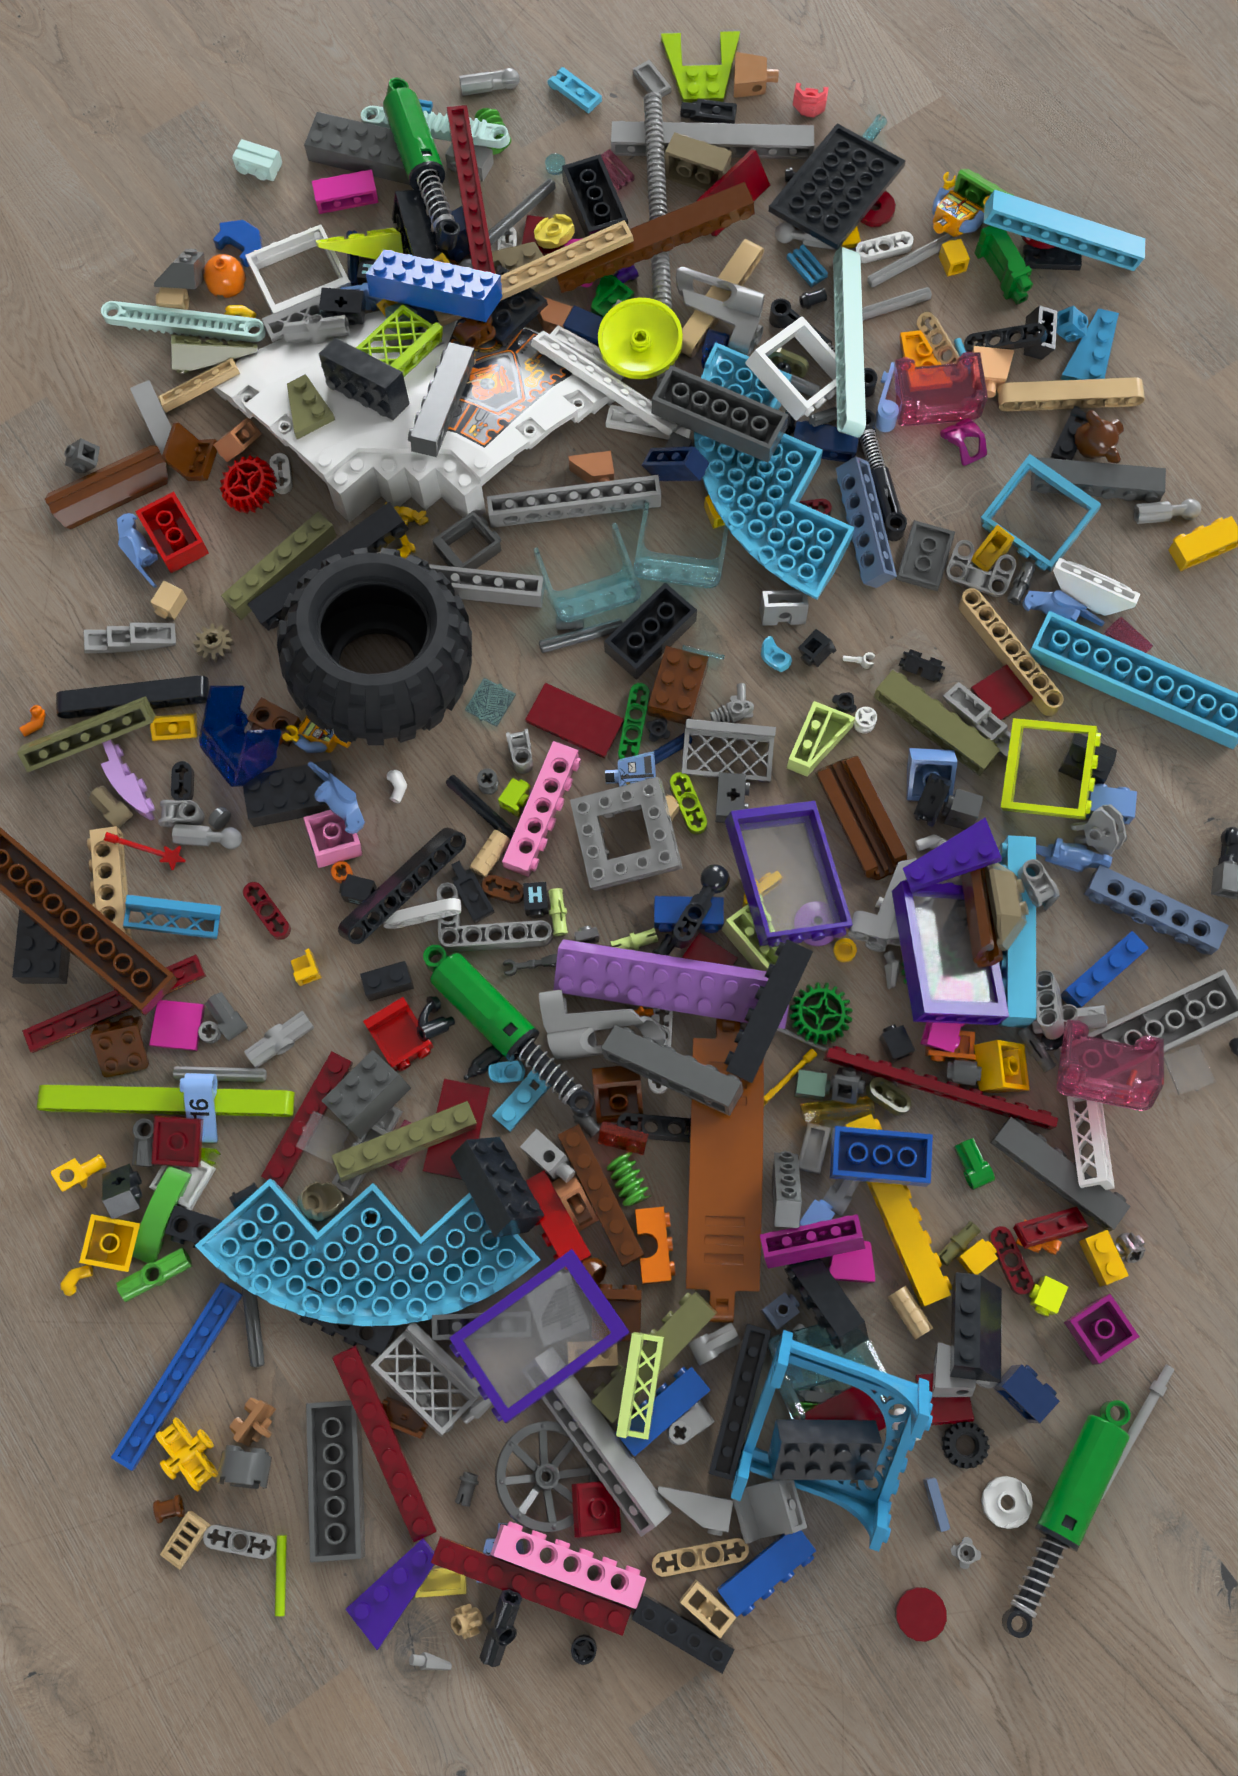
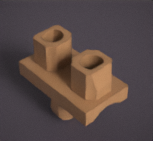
(255, 1424)

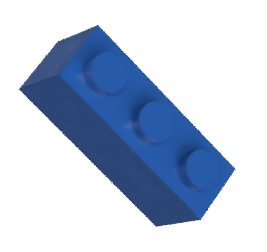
(670, 908)

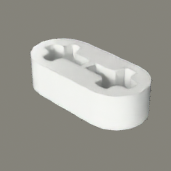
(285, 472)

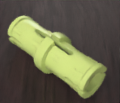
(557, 912)
(635, 941)

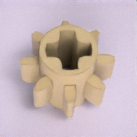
(466, 1621)

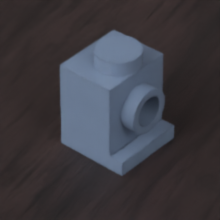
(777, 1319)

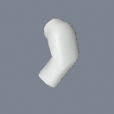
(399, 784)
(929, 842)

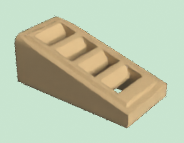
(196, 1521)

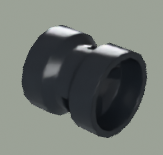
(585, 1653)

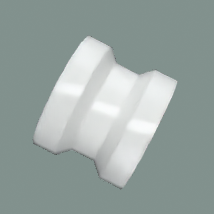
(868, 715)

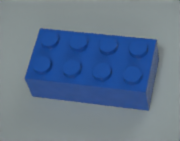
(881, 1156)

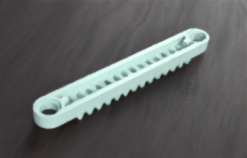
(482, 132)
(183, 321)

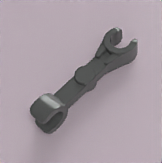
(548, 961)

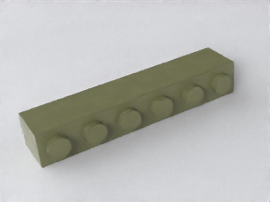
(285, 558)
(936, 722)
(86, 734)
(404, 1141)
(677, 1331)

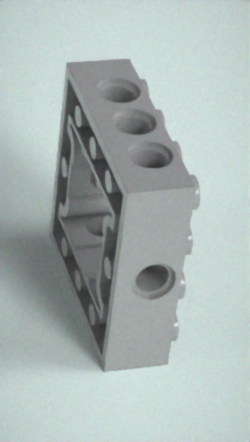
(664, 852)

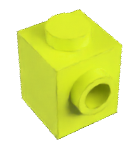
(1047, 1296)

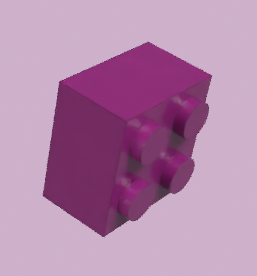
(1101, 1329)

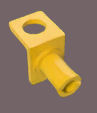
(80, 1171)

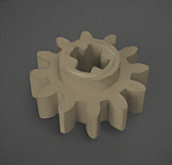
(213, 643)

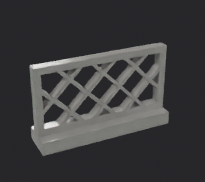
(728, 731)
(441, 1362)

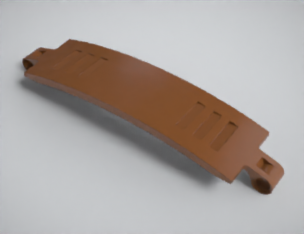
(725, 1184)

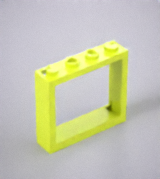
(1087, 785)

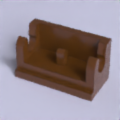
(404, 1418)

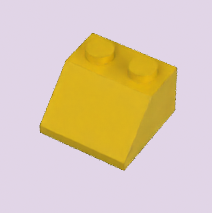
(1002, 1066)
(109, 1243)

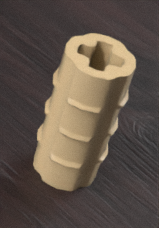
(489, 853)
(910, 1312)

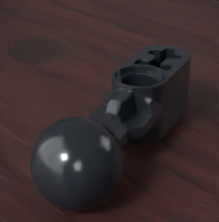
(713, 881)

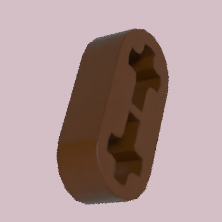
(504, 884)

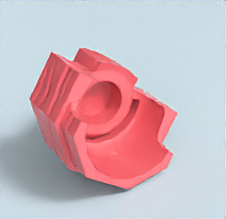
(810, 102)

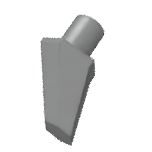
(891, 969)
(476, 1410)
(429, 1662)

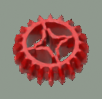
(248, 484)

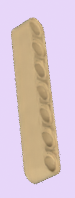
(736, 272)
(1068, 393)
(1009, 641)

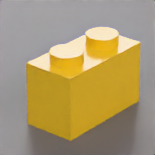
(1103, 1258)

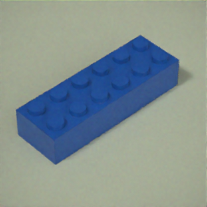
(434, 285)

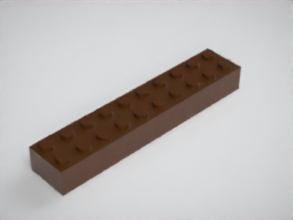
(81, 927)

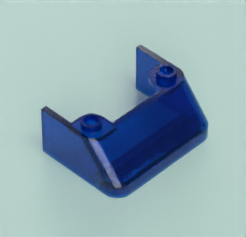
(223, 740)

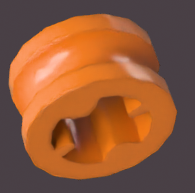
(340, 864)

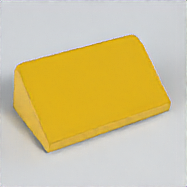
(174, 727)

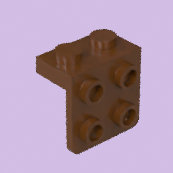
(189, 455)
(119, 1046)
(626, 1304)

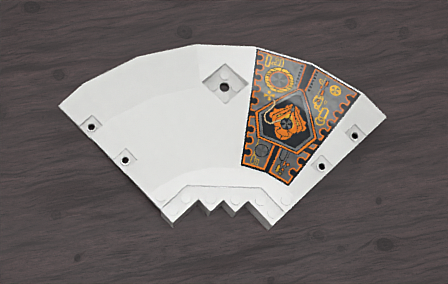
(371, 455)

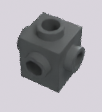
(81, 456)
(847, 1085)

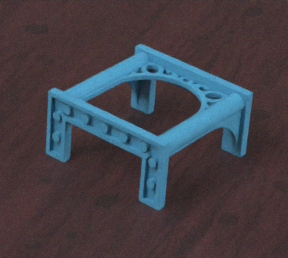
(867, 1504)

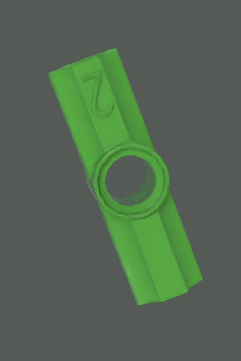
(140, 1281)

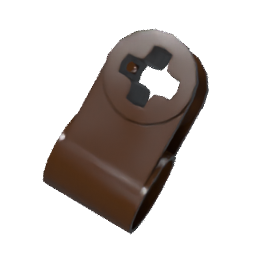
(474, 333)

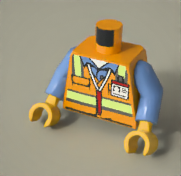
(954, 212)
(312, 738)

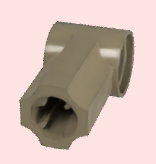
(113, 810)

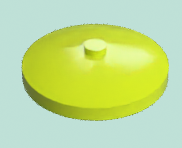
(640, 338)

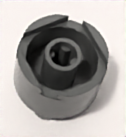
(244, 1468)

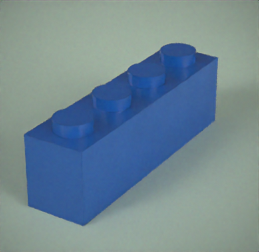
(1104, 971)
(669, 1405)
(765, 1571)

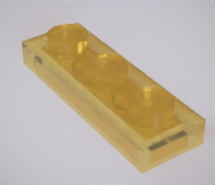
(836, 1110)

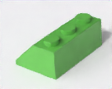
(974, 186)

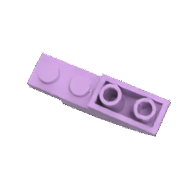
(125, 783)

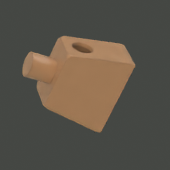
(752, 75)

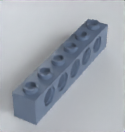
(865, 515)
(1168, 908)

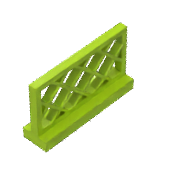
(412, 354)

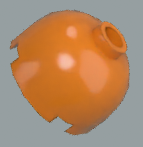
(224, 275)

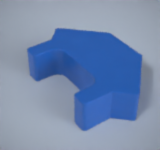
(240, 235)

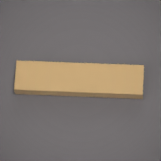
(199, 385)

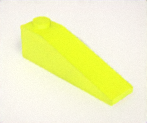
(365, 246)

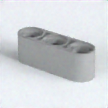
(1049, 1005)

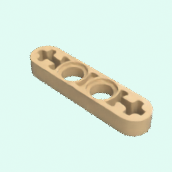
(945, 343)
(700, 1559)

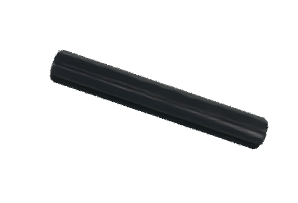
(479, 806)

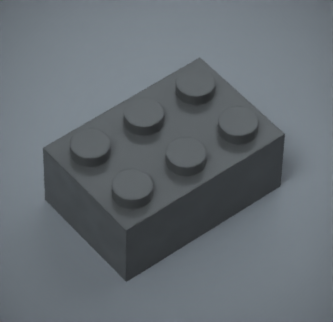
(366, 1094)

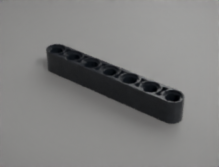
(159, 693)
(392, 886)

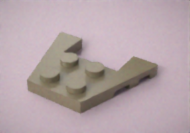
(517, 256)

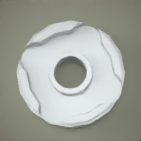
(992, 1502)

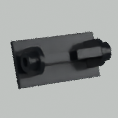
(930, 667)

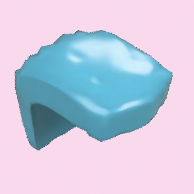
(774, 655)
(506, 1072)

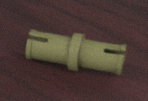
(958, 1243)

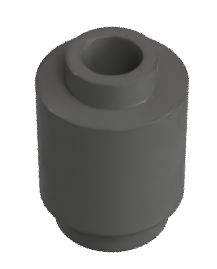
(963, 1072)

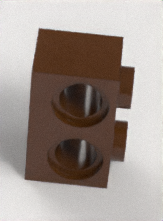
(277, 718)

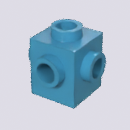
(1071, 324)

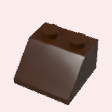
(616, 1093)

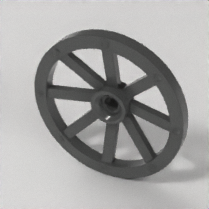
(549, 1468)

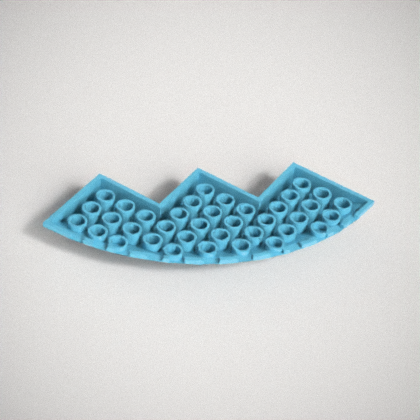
(763, 498)
(363, 1269)

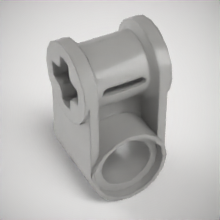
(520, 746)
(177, 813)
(1037, 884)
(693, 1422)

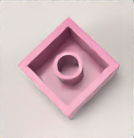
(330, 840)

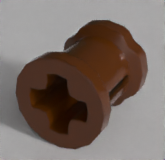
(168, 1508)

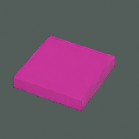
(177, 1025)

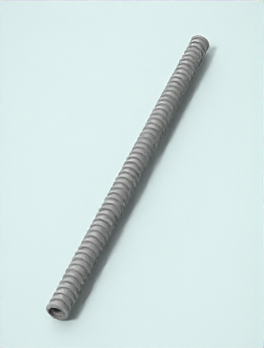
(657, 195)

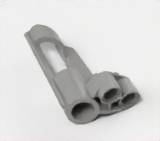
(741, 309)
(881, 928)
(574, 1033)

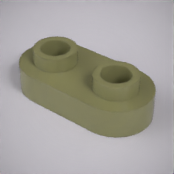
(791, 359)
(888, 1095)

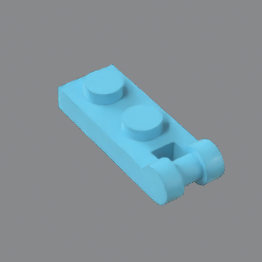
(575, 90)
(520, 1102)

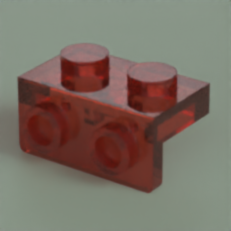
(622, 1138)

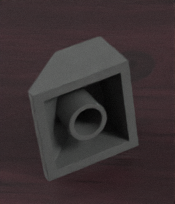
(184, 272)

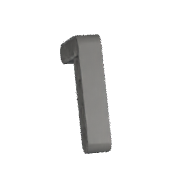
(485, 930)

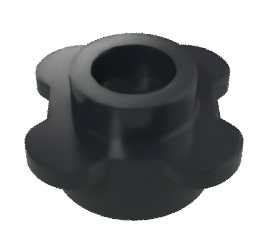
(848, 698)
(655, 724)

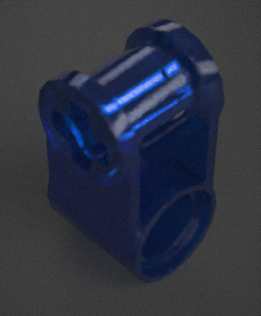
(712, 337)

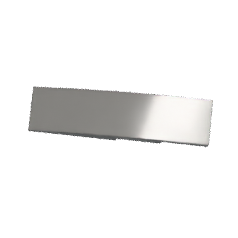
(152, 413)
(129, 638)
(978, 714)
(383, 1126)

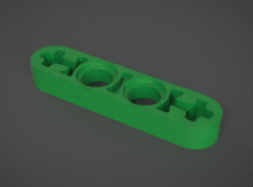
(634, 724)

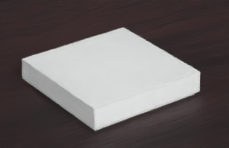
(196, 1185)

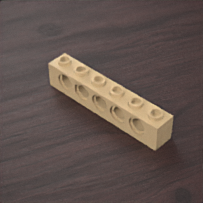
(116, 882)

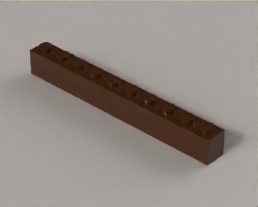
(665, 233)

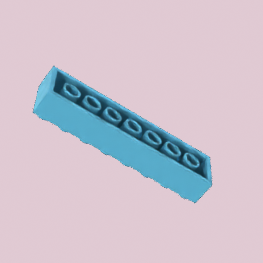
(1019, 961)

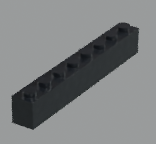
(373, 532)

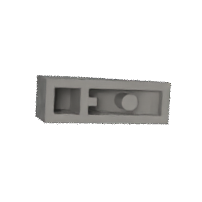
(706, 1510)

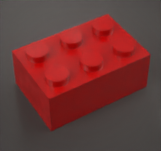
(172, 532)

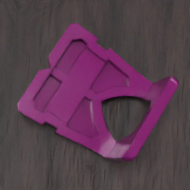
(957, 434)

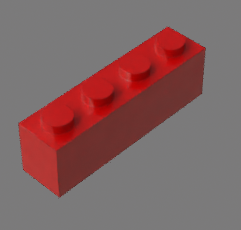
(557, 1223)

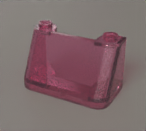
(940, 391)
(1110, 1069)

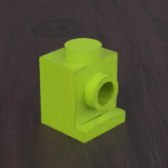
(514, 796)

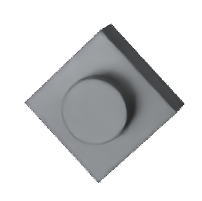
(587, 935)

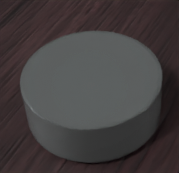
(219, 818)

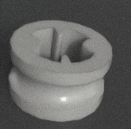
(204, 1026)

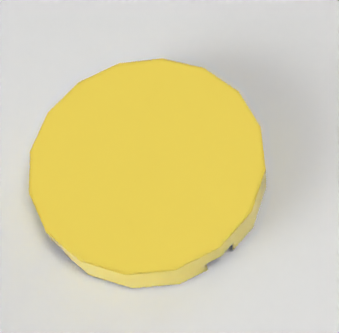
(554, 231)

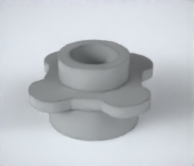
(966, 1560)

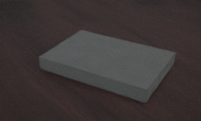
(925, 555)

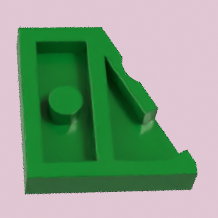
(607, 293)

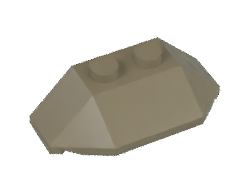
(1006, 904)

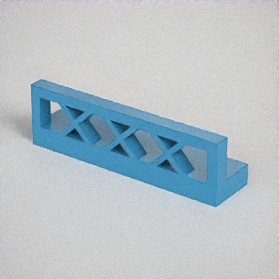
(172, 908)

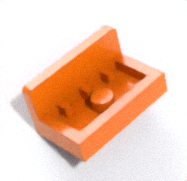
(964, 1051)

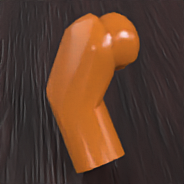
(36, 723)

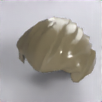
(320, 1200)

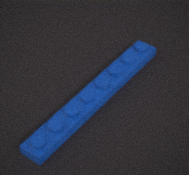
(176, 1376)

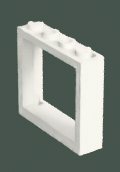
(286, 248)
(779, 384)

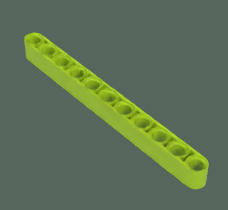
(161, 1100)

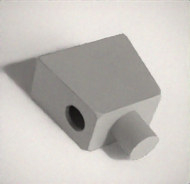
(547, 1156)
(944, 1384)

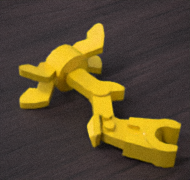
(409, 515)

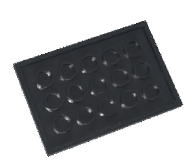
(837, 186)

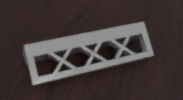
(274, 323)

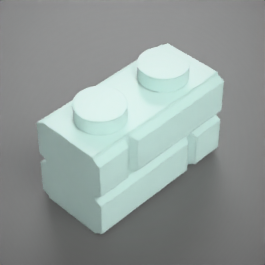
(257, 160)

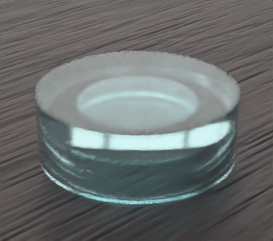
(554, 164)

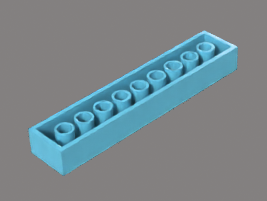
(1138, 679)

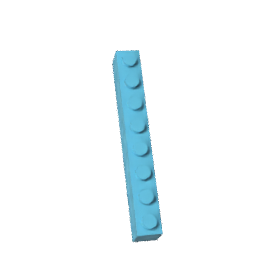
(1064, 230)

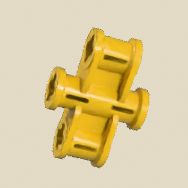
(186, 1454)

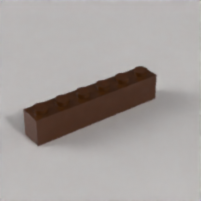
(600, 1195)

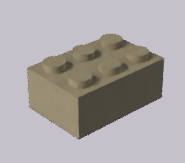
(695, 162)

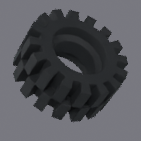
(980, 1441)

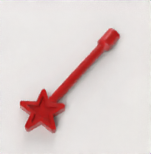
(168, 856)

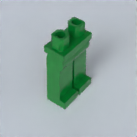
(1005, 262)

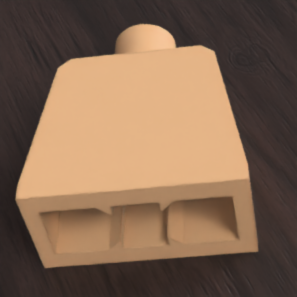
(996, 366)

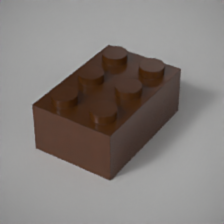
(678, 685)

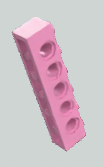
(558, 756)
(627, 1593)

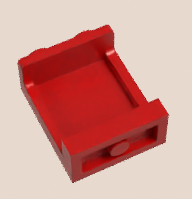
(396, 1035)

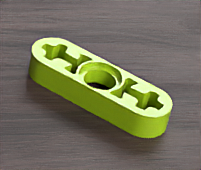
(700, 816)

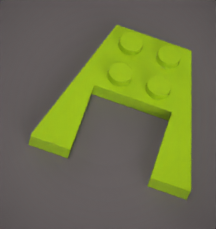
(701, 81)

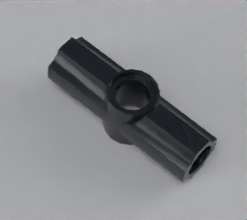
(500, 1628)

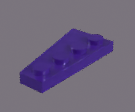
(959, 855)
(387, 1598)

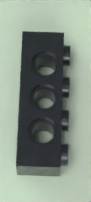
(377, 1344)
(683, 1633)

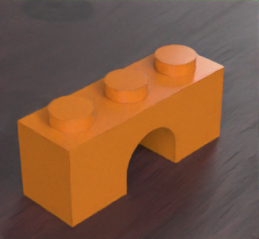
(654, 1223)

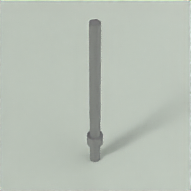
(1157, 1389)

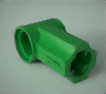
(976, 1170)

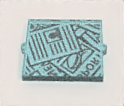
(490, 702)

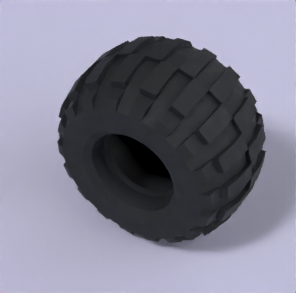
(363, 598)

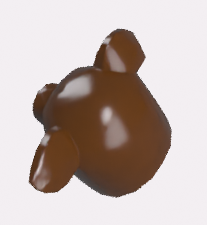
(1099, 438)

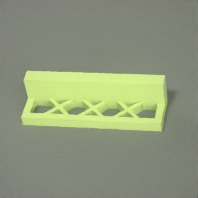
(630, 1385)

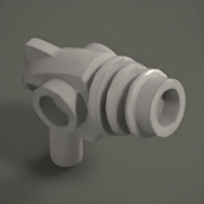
(736, 709)

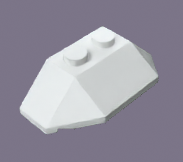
(1093, 589)

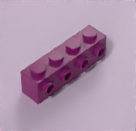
(812, 1241)

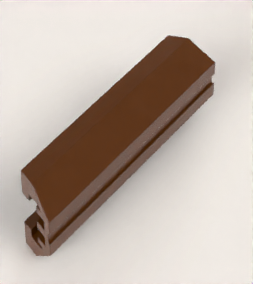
(108, 487)
(862, 817)
(980, 919)

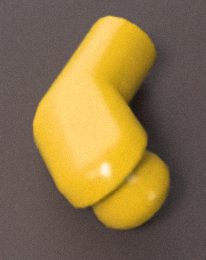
(239, 310)
(72, 1277)

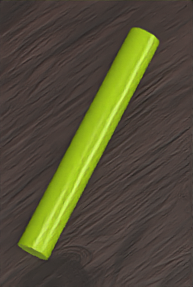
(280, 1585)

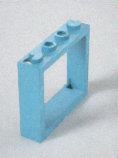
(1058, 482)

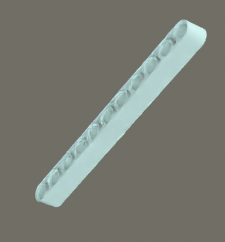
(849, 342)

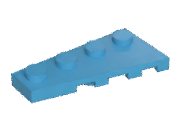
(1094, 349)

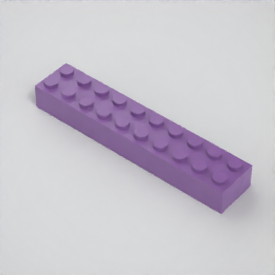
(658, 981)

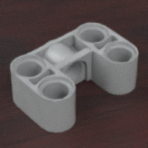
(977, 578)

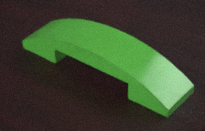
(158, 1214)

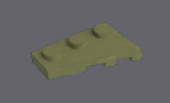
(307, 407)

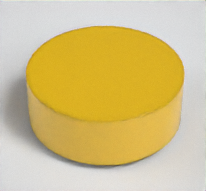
(844, 950)

